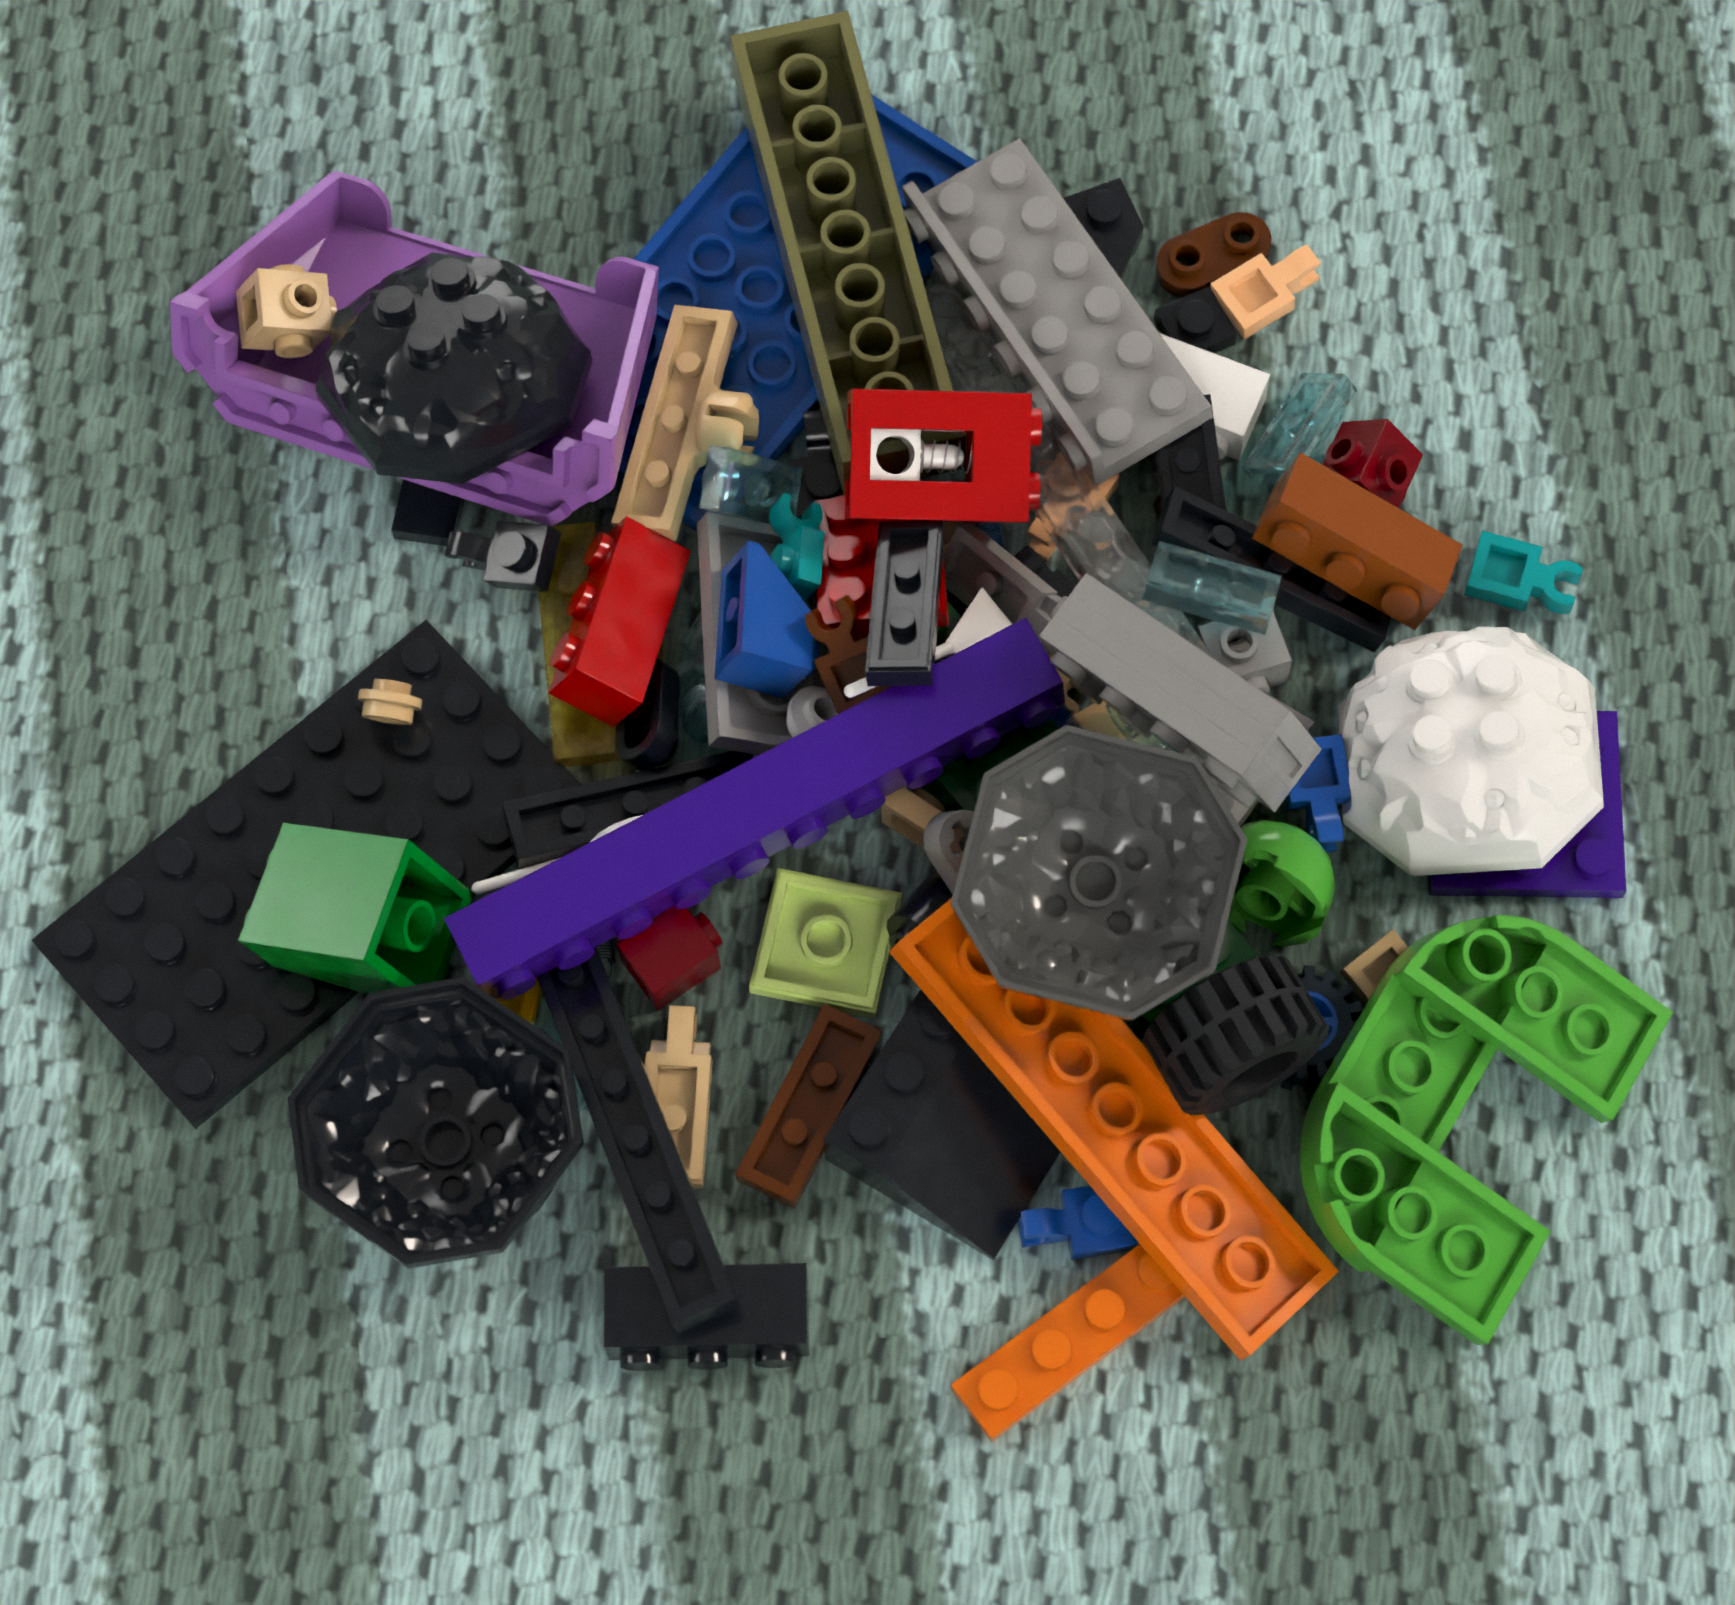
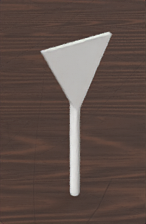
(978, 622)

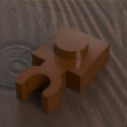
(846, 654)

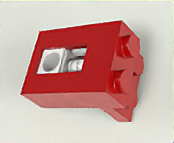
(996, 466)

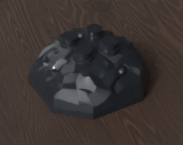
(452, 368)
(435, 1122)

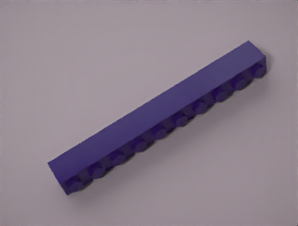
(755, 812)

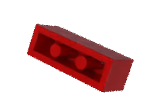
(618, 621)

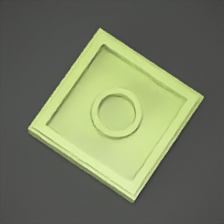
(825, 943)

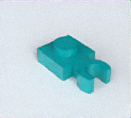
(1510, 572)

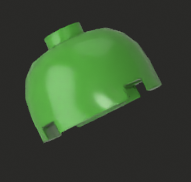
(1283, 883)

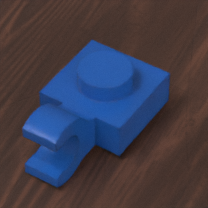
(1320, 791)
(1082, 1222)

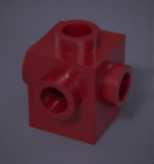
(1374, 458)

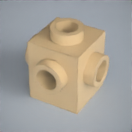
(284, 310)

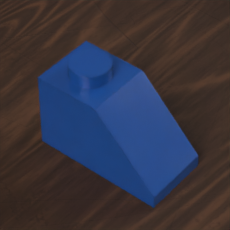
(762, 626)

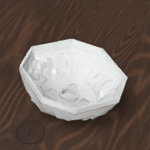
(1470, 753)

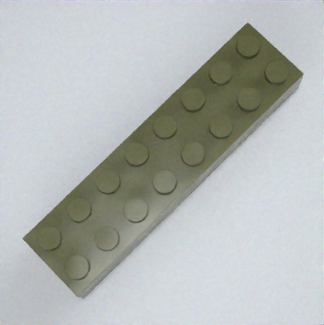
(838, 224)

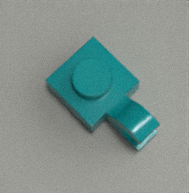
(802, 547)

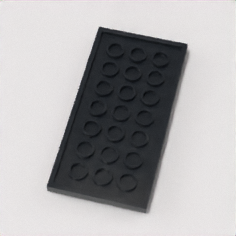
(162, 933)

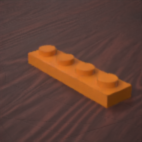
(1066, 1342)

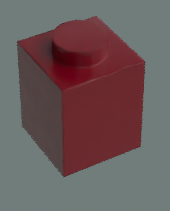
(671, 955)

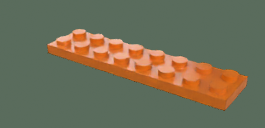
(1130, 1141)

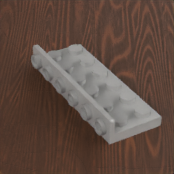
(1055, 312)

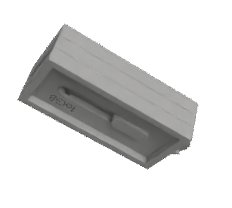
(1178, 694)

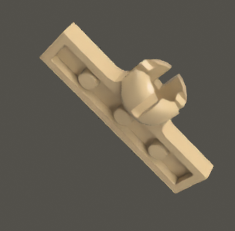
(683, 419)

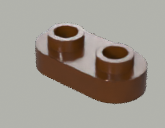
(1212, 250)

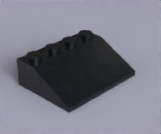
(942, 1134)

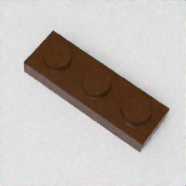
(808, 1105)

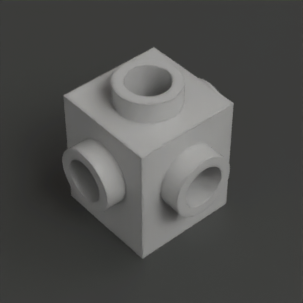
(1251, 655)

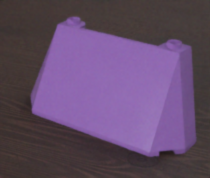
(348, 234)

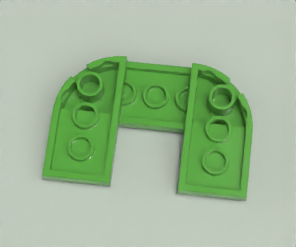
(1408, 1073)

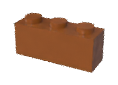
(1357, 541)

